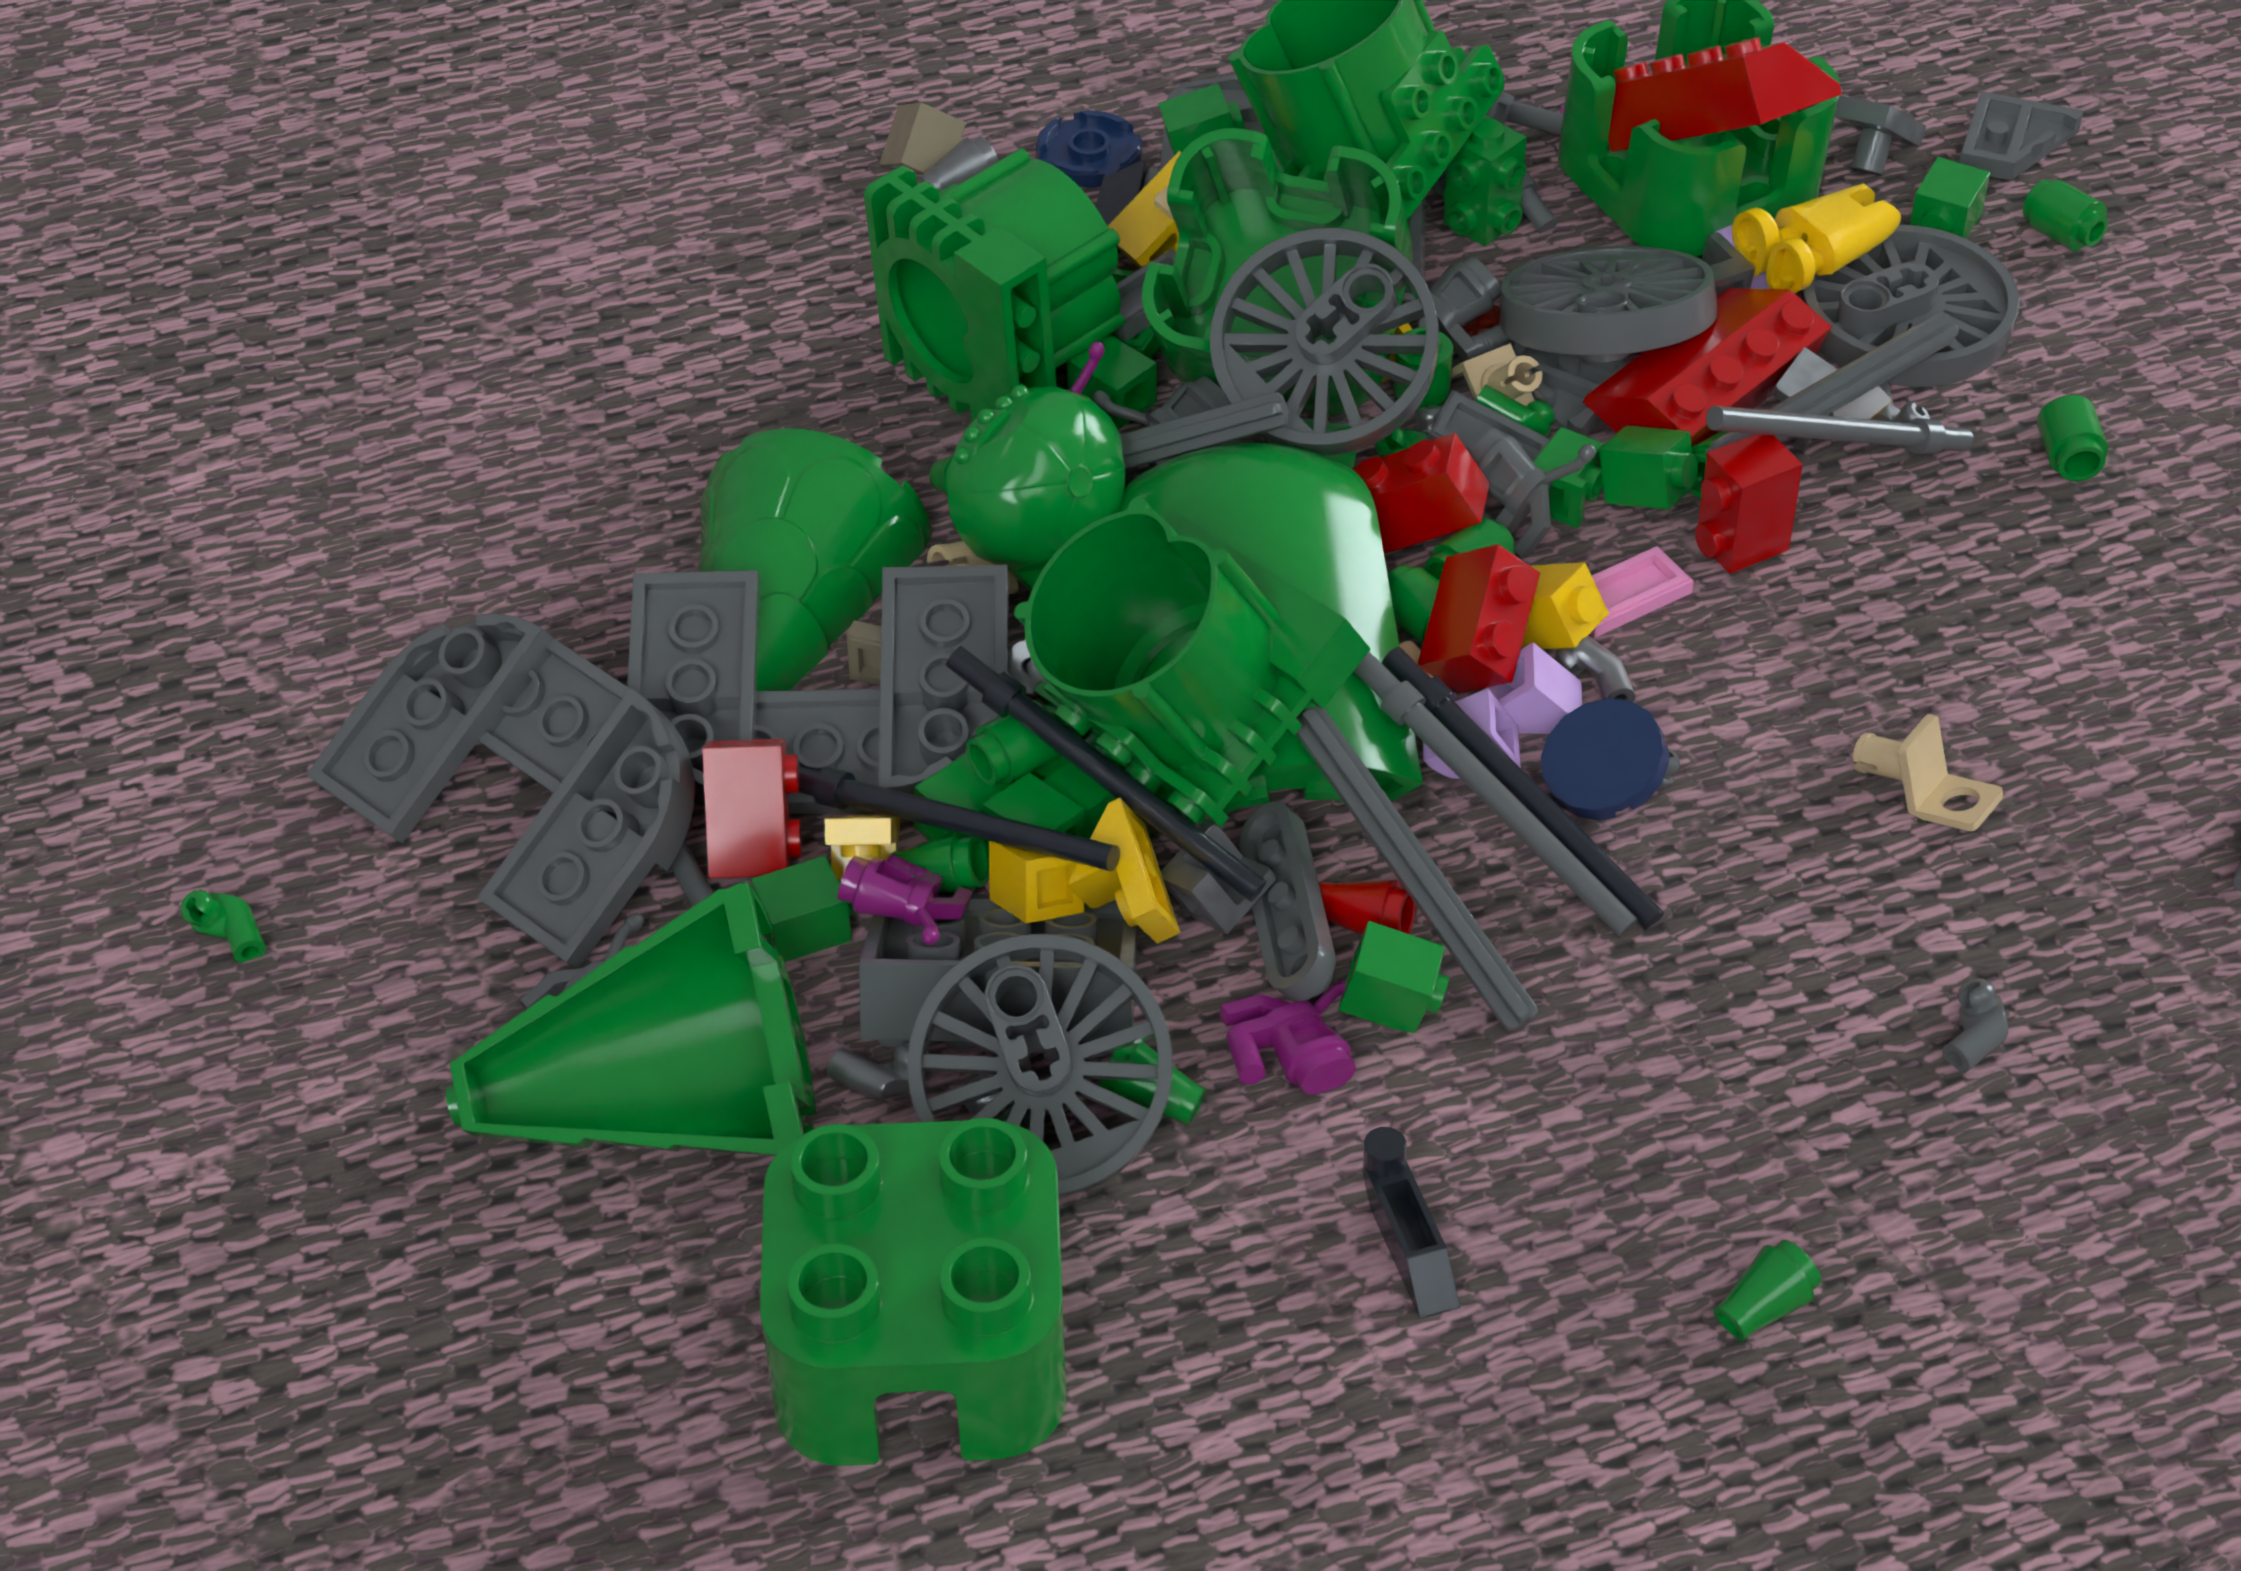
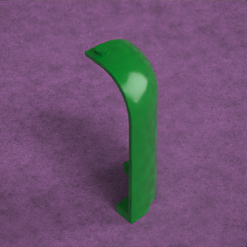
(1322, 535)

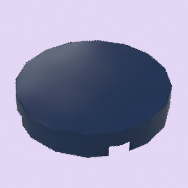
(1076, 153)
(1604, 758)

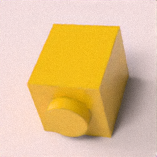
(1564, 606)

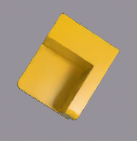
(1031, 884)

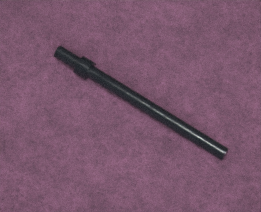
(1007, 697)
(1441, 704)
(840, 790)

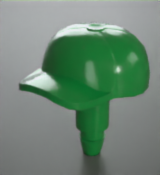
(1032, 476)

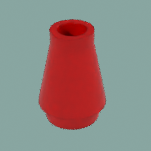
(1375, 901)

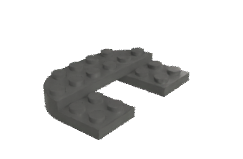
(699, 664)
(597, 745)

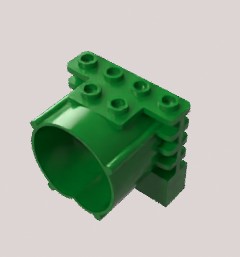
(1365, 81)
(990, 277)
(1230, 692)

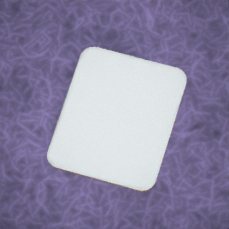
(1865, 406)

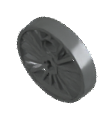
(1947, 276)
(1608, 301)
(1331, 315)
(1079, 1163)

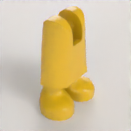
(1813, 235)

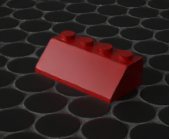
(1716, 90)
(1726, 365)

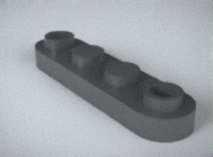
(1291, 911)

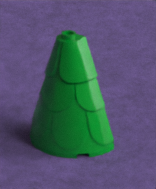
(818, 531)
(655, 1047)

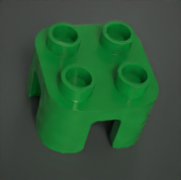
(1695, 185)
(1231, 205)
(913, 1270)

